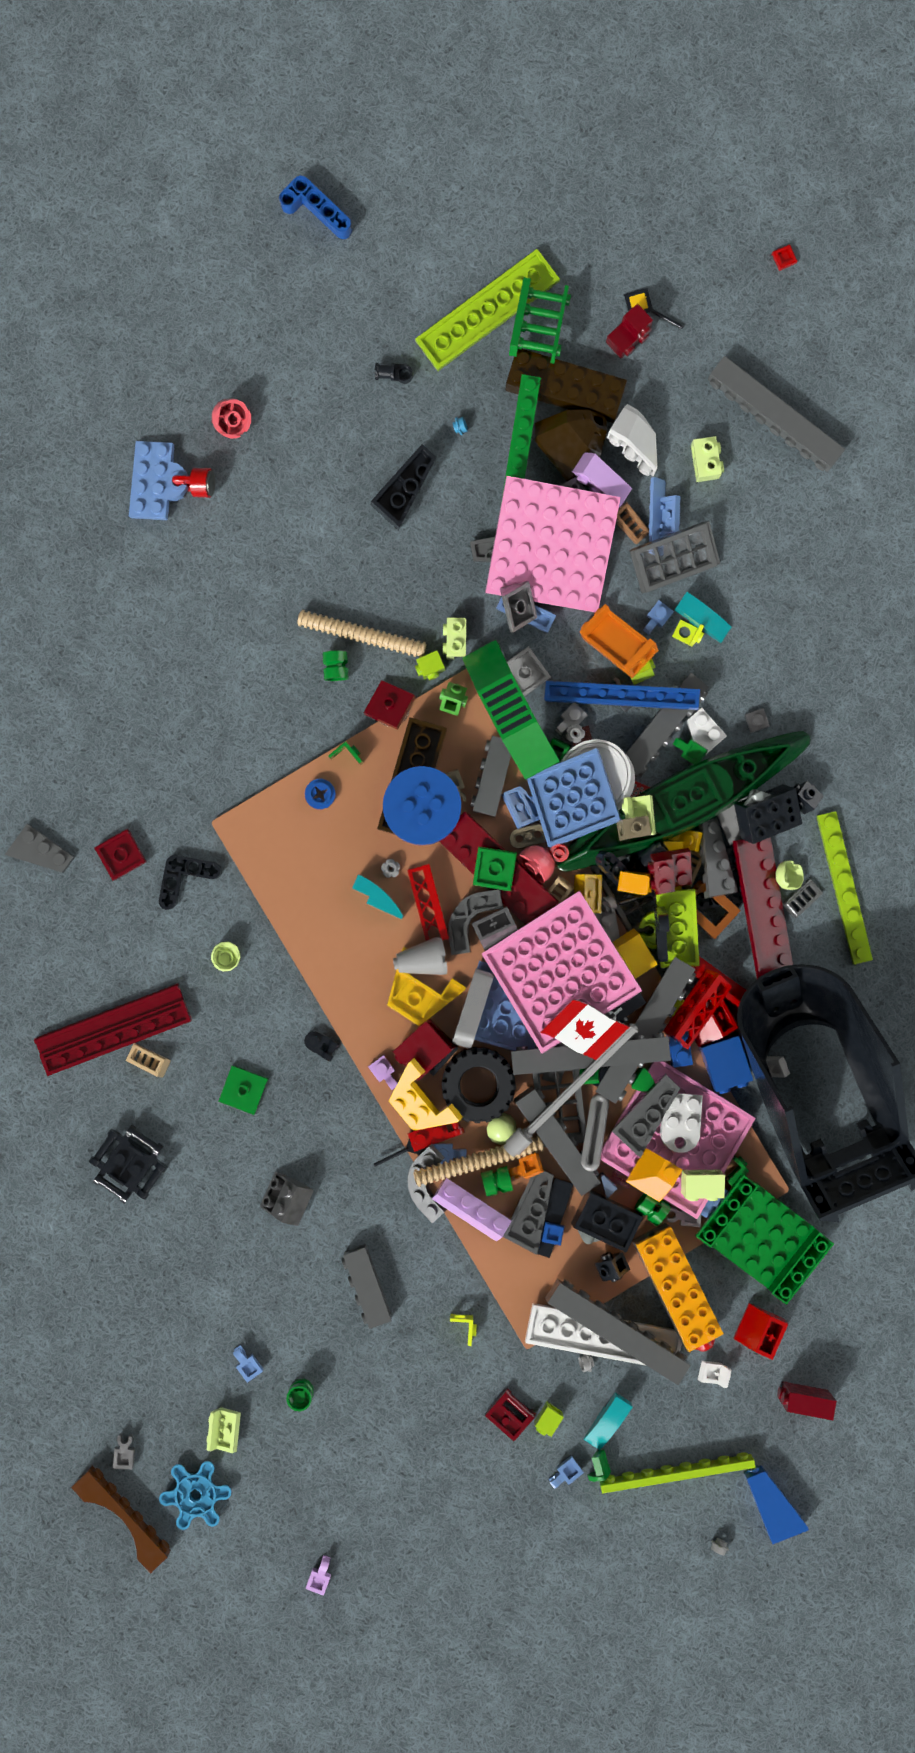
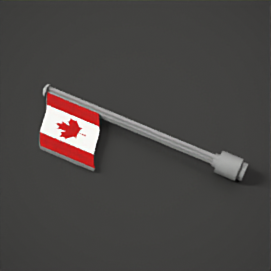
(587, 1033)

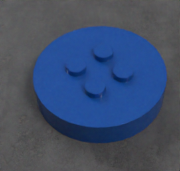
(422, 805)

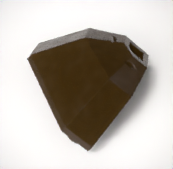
(569, 436)

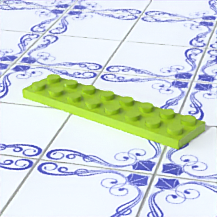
(484, 311)

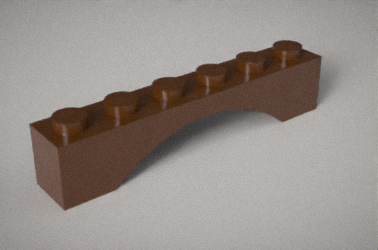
(95, 1489)

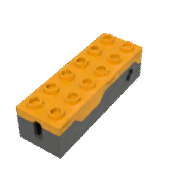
(678, 1288)

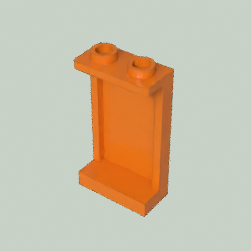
(618, 641)

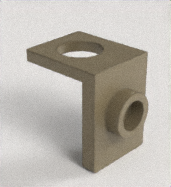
(633, 827)

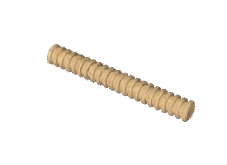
(362, 634)
(472, 1162)

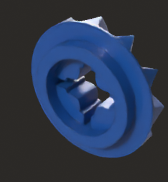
(310, 793)

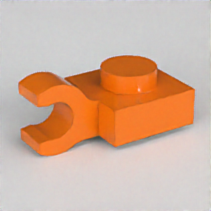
(528, 1167)

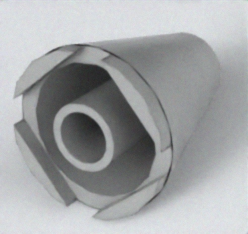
(422, 958)

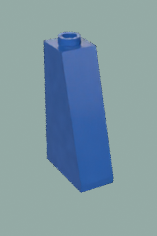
(775, 1509)

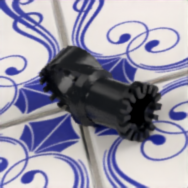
(392, 372)

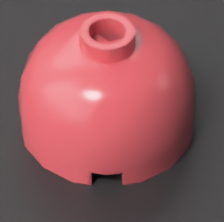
(231, 418)
(538, 862)

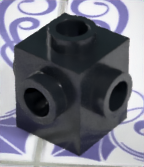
(807, 796)
(612, 1266)

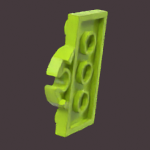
(683, 932)

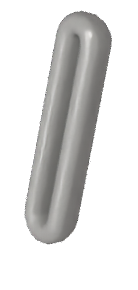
(595, 1132)

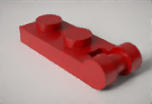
(425, 1137)

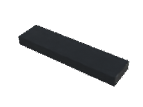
(556, 1207)

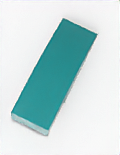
(699, 613)
(377, 897)
(608, 1421)

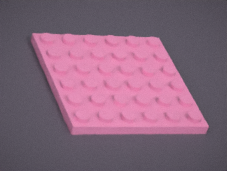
(553, 540)
(560, 960)
(720, 1137)

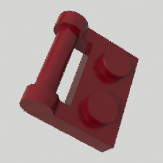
(506, 1419)

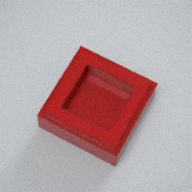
(784, 257)

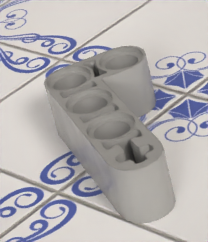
(473, 1008)

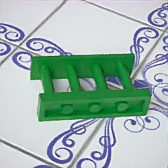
(525, 309)

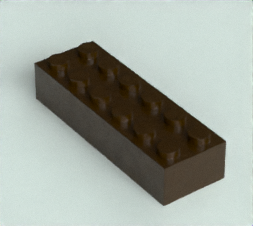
(568, 384)
(419, 747)

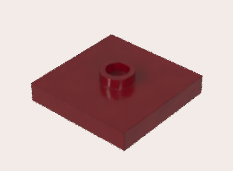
(389, 704)
(120, 854)

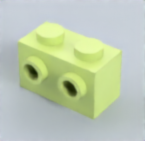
(706, 459)
(703, 1184)

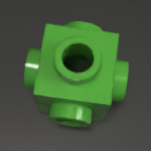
(453, 698)

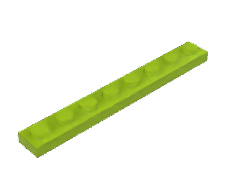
(844, 888)
(682, 1472)

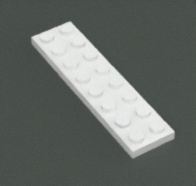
(556, 1330)

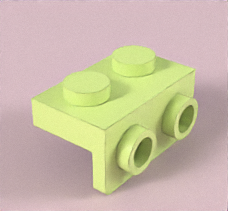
(456, 638)
(639, 807)
(223, 1430)

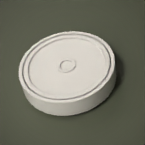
(616, 763)

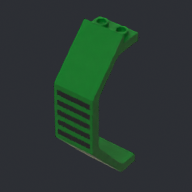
(509, 710)

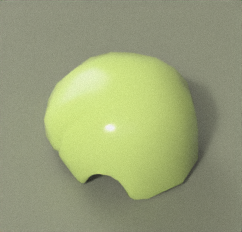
(789, 875)
(225, 956)
(501, 1128)

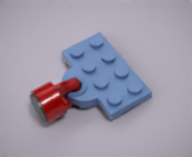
(161, 480)

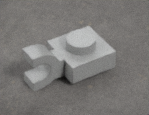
(571, 716)

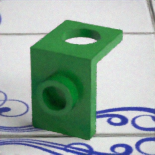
(353, 750)

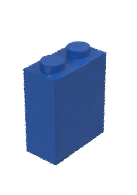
(726, 1064)

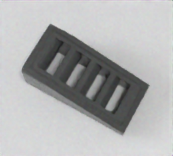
(789, 907)

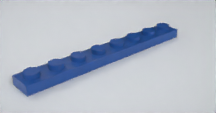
(622, 695)

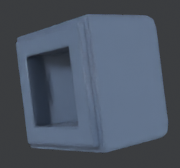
(608, 1186)

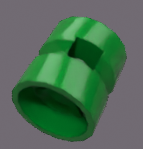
(335, 666)
(496, 1181)
(646, 1204)
(300, 1395)

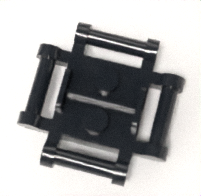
(128, 1163)

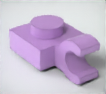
(382, 1070)
(319, 1578)

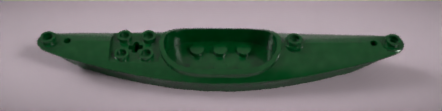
(694, 796)

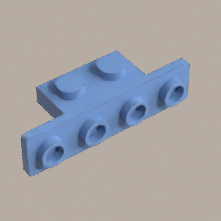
(663, 511)

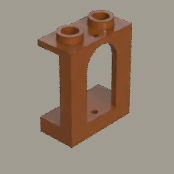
(732, 911)

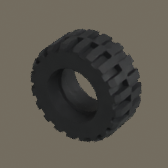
(479, 1058)

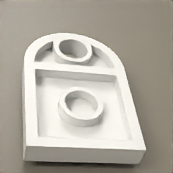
(683, 1121)

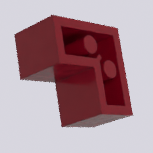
(633, 329)

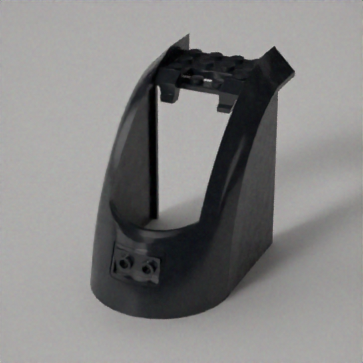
(818, 996)

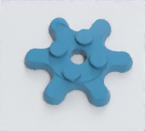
(191, 1507)

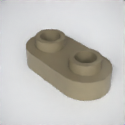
(528, 836)

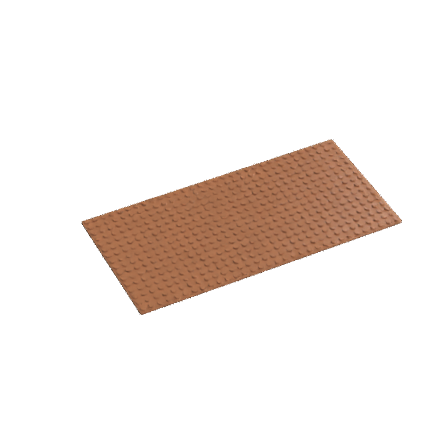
(303, 878)

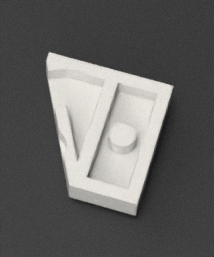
(705, 730)

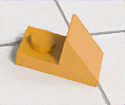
(634, 882)

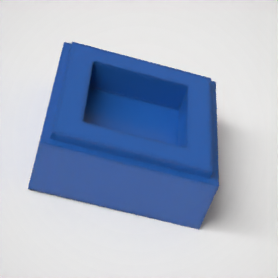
(553, 1233)

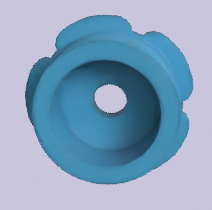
(460, 425)

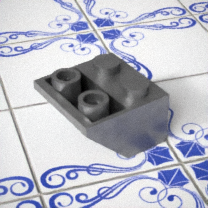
(494, 928)
(286, 1199)

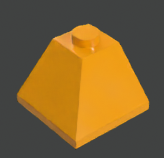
(653, 1175)

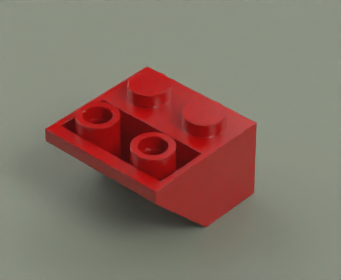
(718, 1025)
(760, 1331)

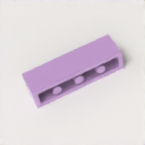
(471, 1209)

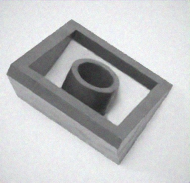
(518, 605)

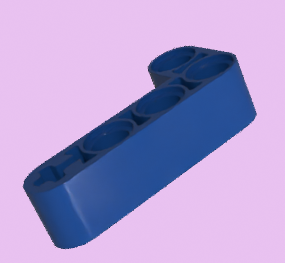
(319, 209)

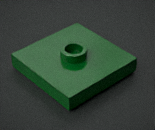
(494, 868)
(243, 1090)

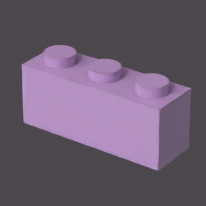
(600, 477)

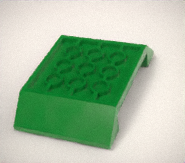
(765, 1238)

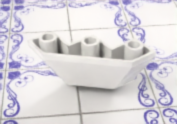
(637, 438)

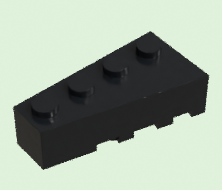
(401, 490)

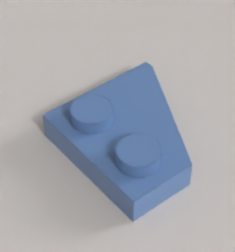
(520, 807)

